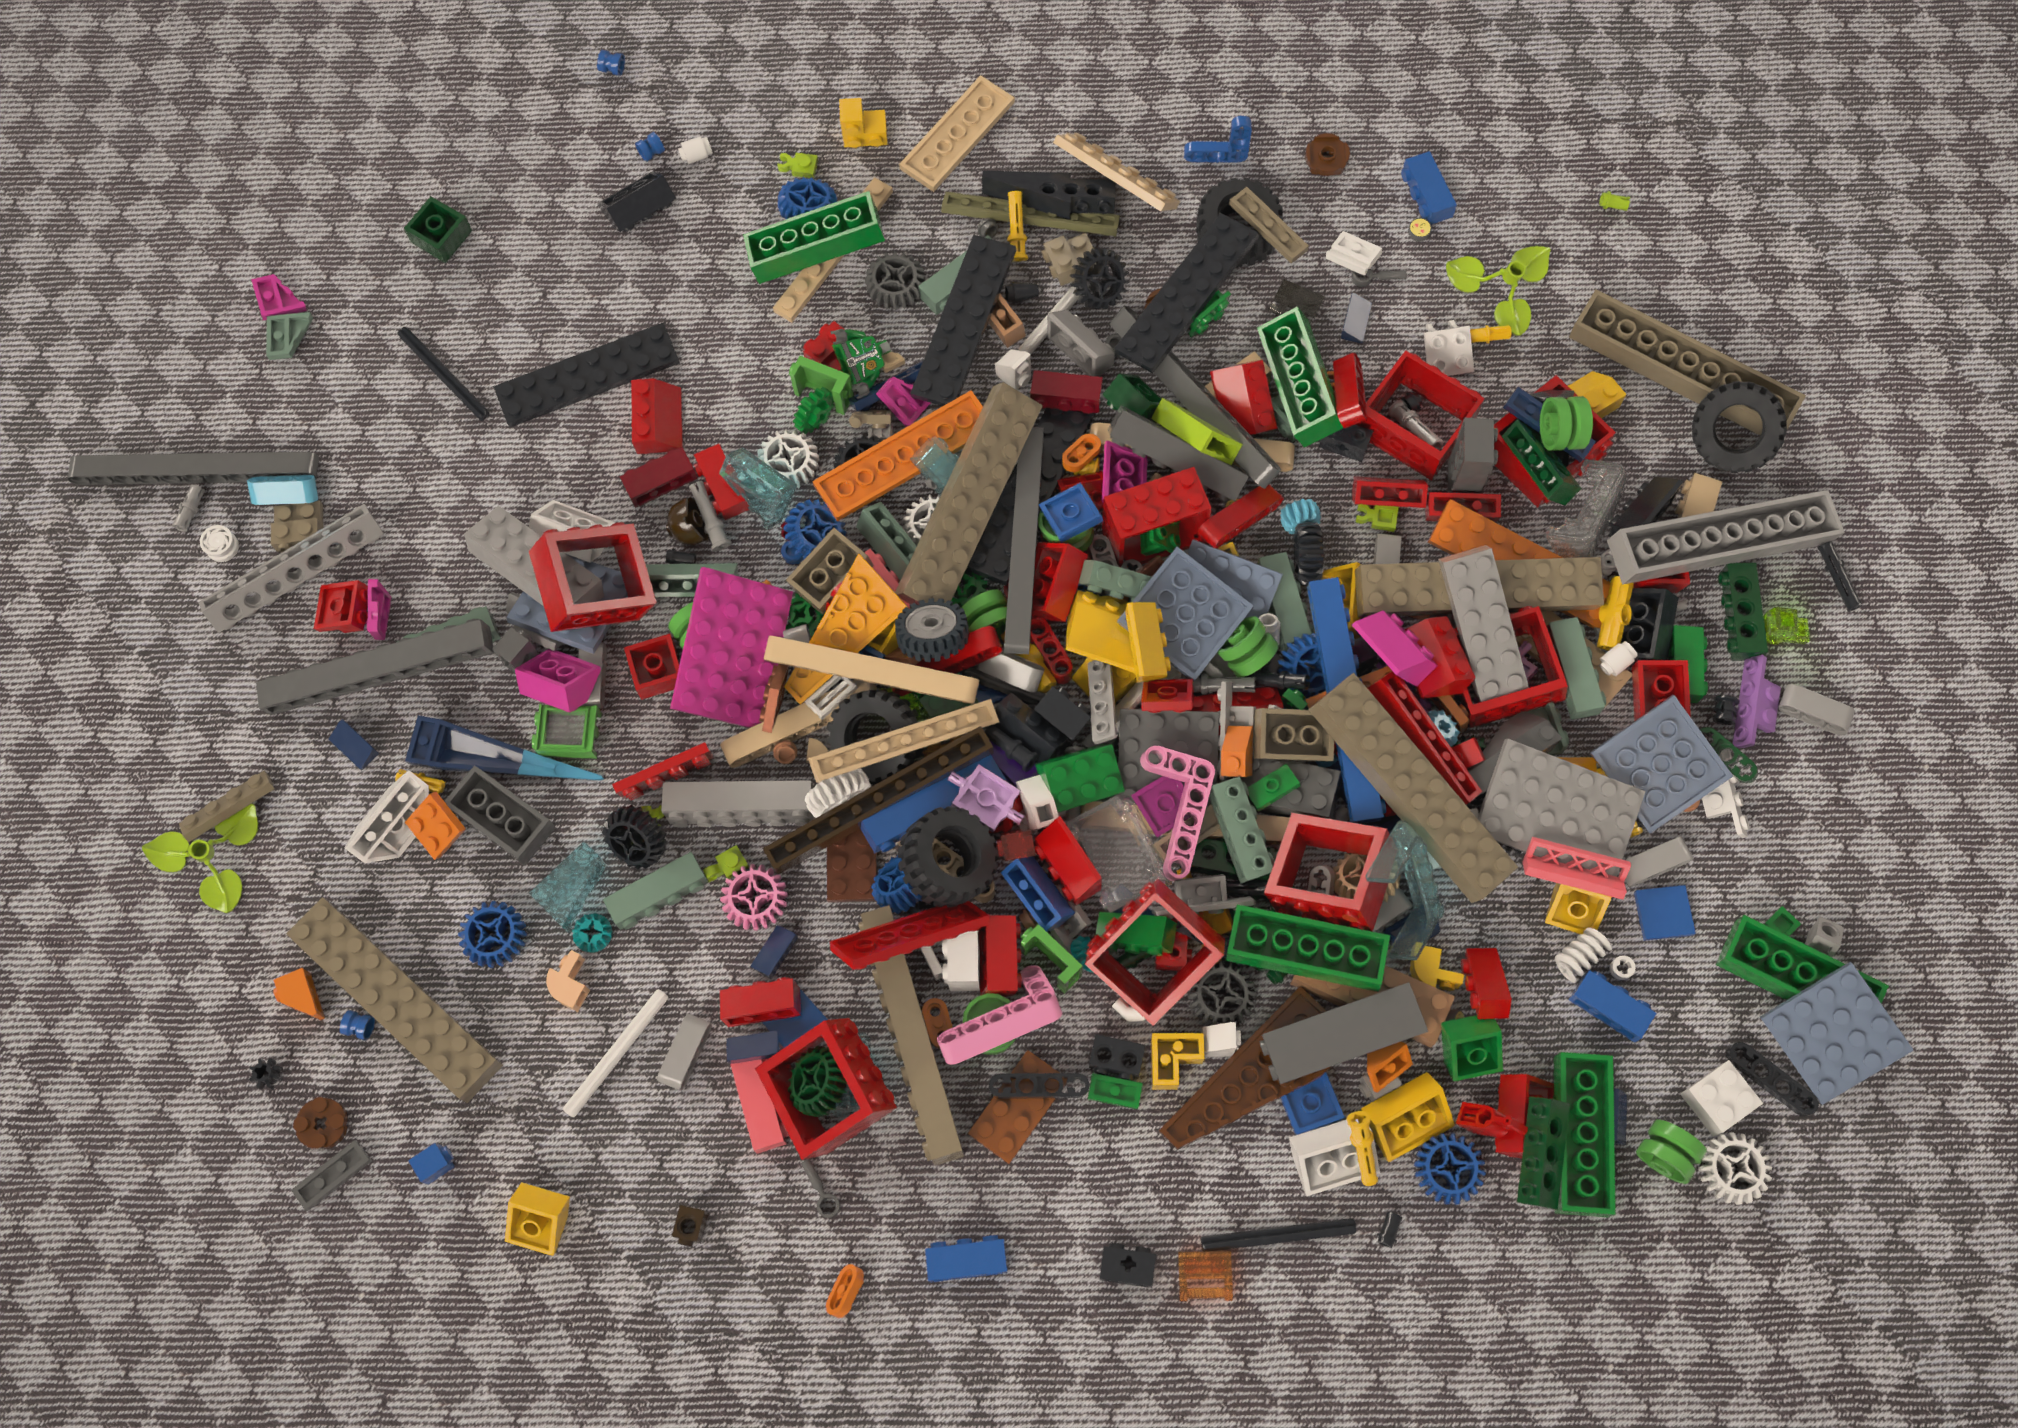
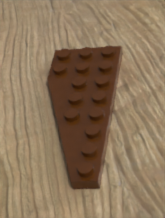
(1242, 1081)

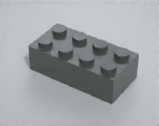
(1472, 456)
(1314, 797)
(499, 815)

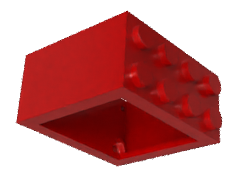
(1432, 385)
(1517, 474)
(1152, 506)
(554, 587)
(1525, 621)
(1332, 835)
(1126, 985)
(859, 1072)

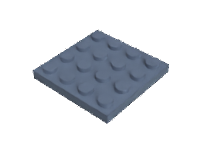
(1245, 577)
(1195, 610)
(532, 616)
(1664, 758)
(1836, 1033)

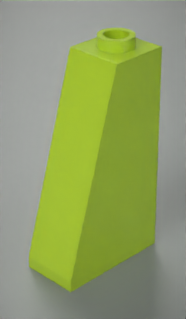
(1196, 431)

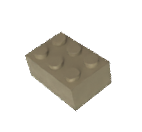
(824, 569)
(1290, 736)

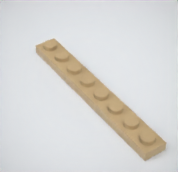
(812, 278)
(902, 740)

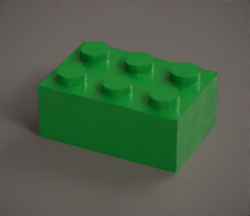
(1082, 776)

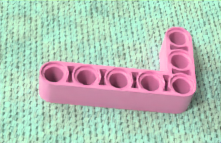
(1186, 806)
(1004, 1023)

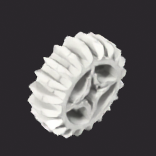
(803, 450)
(912, 525)
(836, 791)
(1747, 1152)

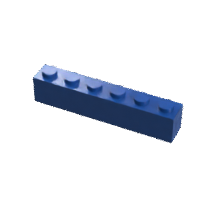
(890, 824)

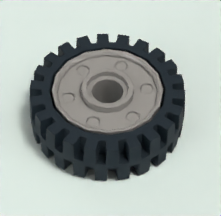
(932, 630)

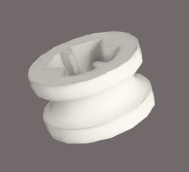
(1628, 973)

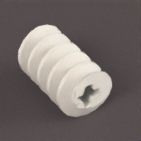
(1581, 952)

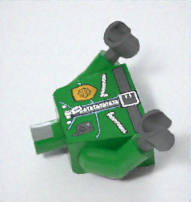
(860, 357)

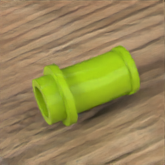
(1614, 201)

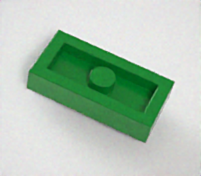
(1293, 699)
(1115, 1091)

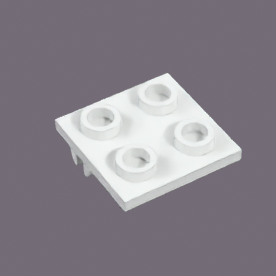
(1449, 349)

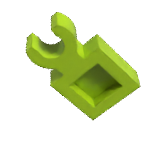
(801, 165)
(1381, 517)

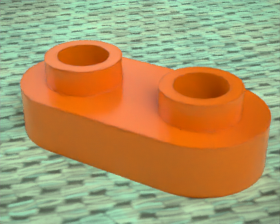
(1078, 453)
(938, 1023)
(844, 1291)

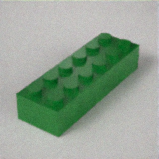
(813, 237)
(1300, 376)
(1308, 948)
(1779, 961)
(1589, 1152)

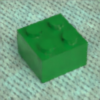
(1472, 1047)

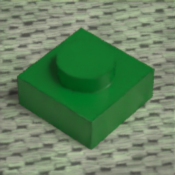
(1783, 922)

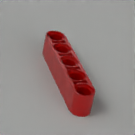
(1349, 390)
(1240, 515)
(1049, 640)
(981, 646)

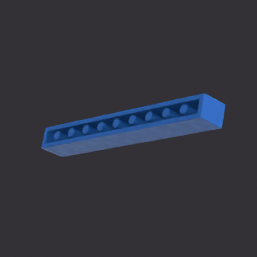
(1338, 663)

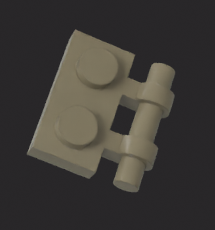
(877, 418)

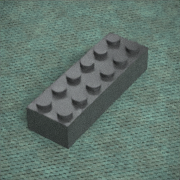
(1170, 450)

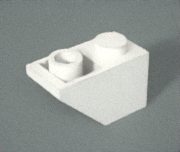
(1014, 368)
(1037, 802)
(1221, 1040)

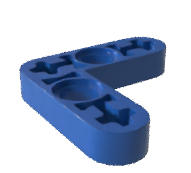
(1223, 151)

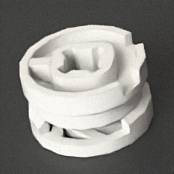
(219, 543)

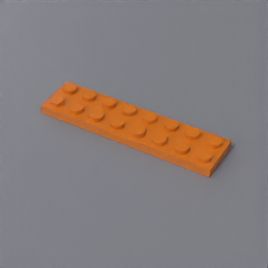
(889, 461)
(1464, 530)

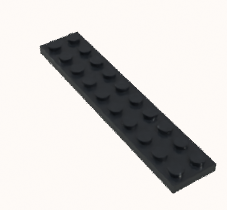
(993, 550)

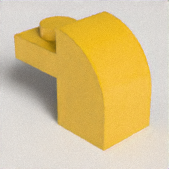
(1427, 970)

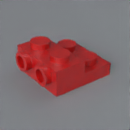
(821, 348)
(342, 607)
(1167, 695)

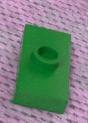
(1272, 787)

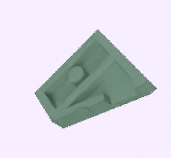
(285, 334)

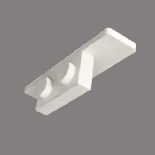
(1726, 800)

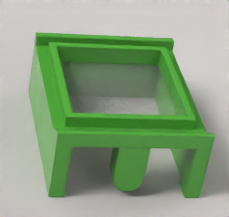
(566, 733)

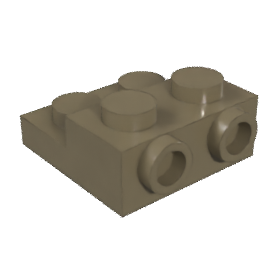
(1064, 254)
(295, 524)

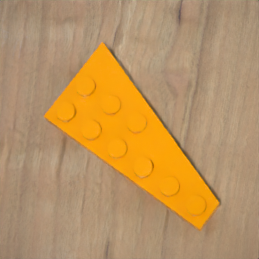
(852, 620)

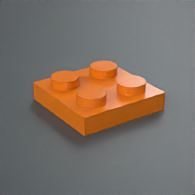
(435, 825)

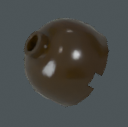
(686, 523)

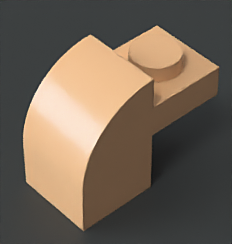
(562, 983)

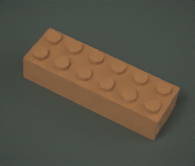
(1432, 1002)

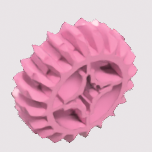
(763, 897)

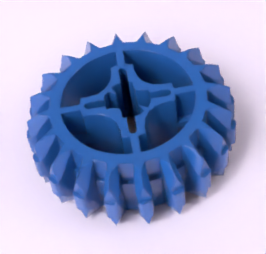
(804, 196)
(817, 518)
(1295, 659)
(891, 888)
(498, 926)
(1451, 1180)

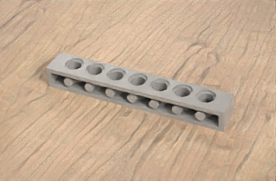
(277, 569)

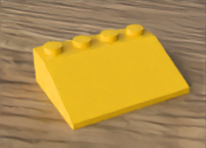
(1095, 631)

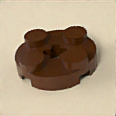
(1327, 166)
(307, 1119)

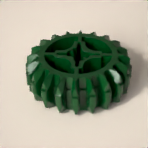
(816, 1082)

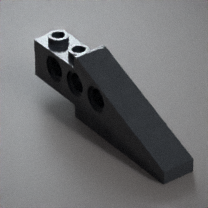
(1052, 191)

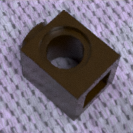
(685, 1214)

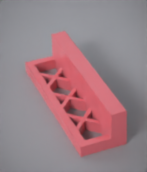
(1576, 876)

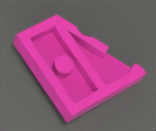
(275, 298)
(899, 400)
(378, 609)

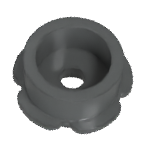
(987, 227)

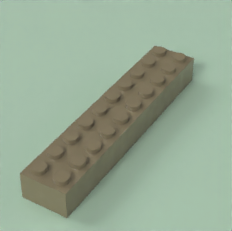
(1673, 357)
(969, 496)
(1421, 590)
(1413, 788)
(395, 1000)
(914, 1050)

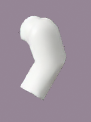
(1127, 1011)

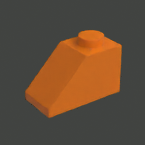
(1237, 752)
(299, 993)
(1387, 1064)

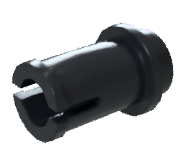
(678, 557)
(1389, 1230)

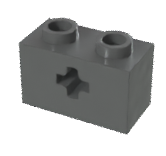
(515, 649)

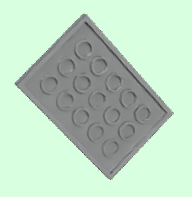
(1558, 803)

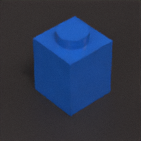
(432, 1163)

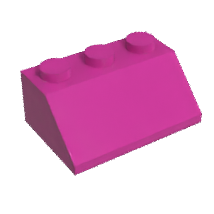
(1122, 469)
(1396, 646)
(557, 679)

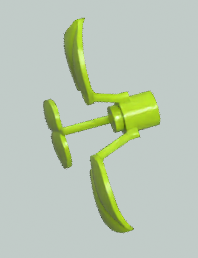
(1526, 263)
(223, 889)

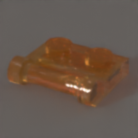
(1205, 1267)

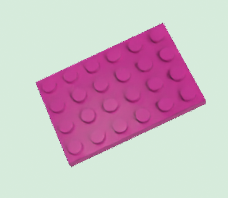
(725, 647)

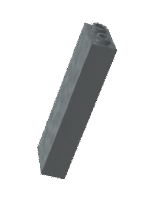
(1343, 1033)

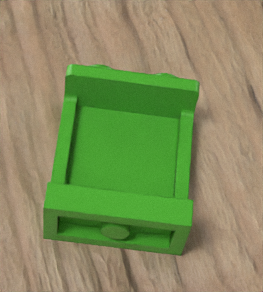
(816, 375)
(1056, 953)

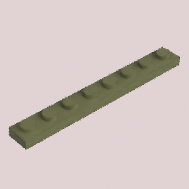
(999, 210)

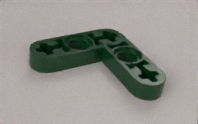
(1721, 743)

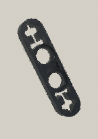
(1039, 1081)
(1770, 1082)

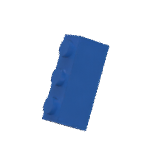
(1428, 188)
(1038, 893)
(1612, 1005)
(966, 1259)

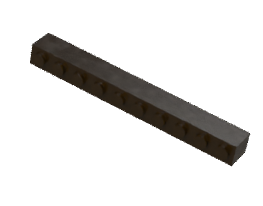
(849, 815)

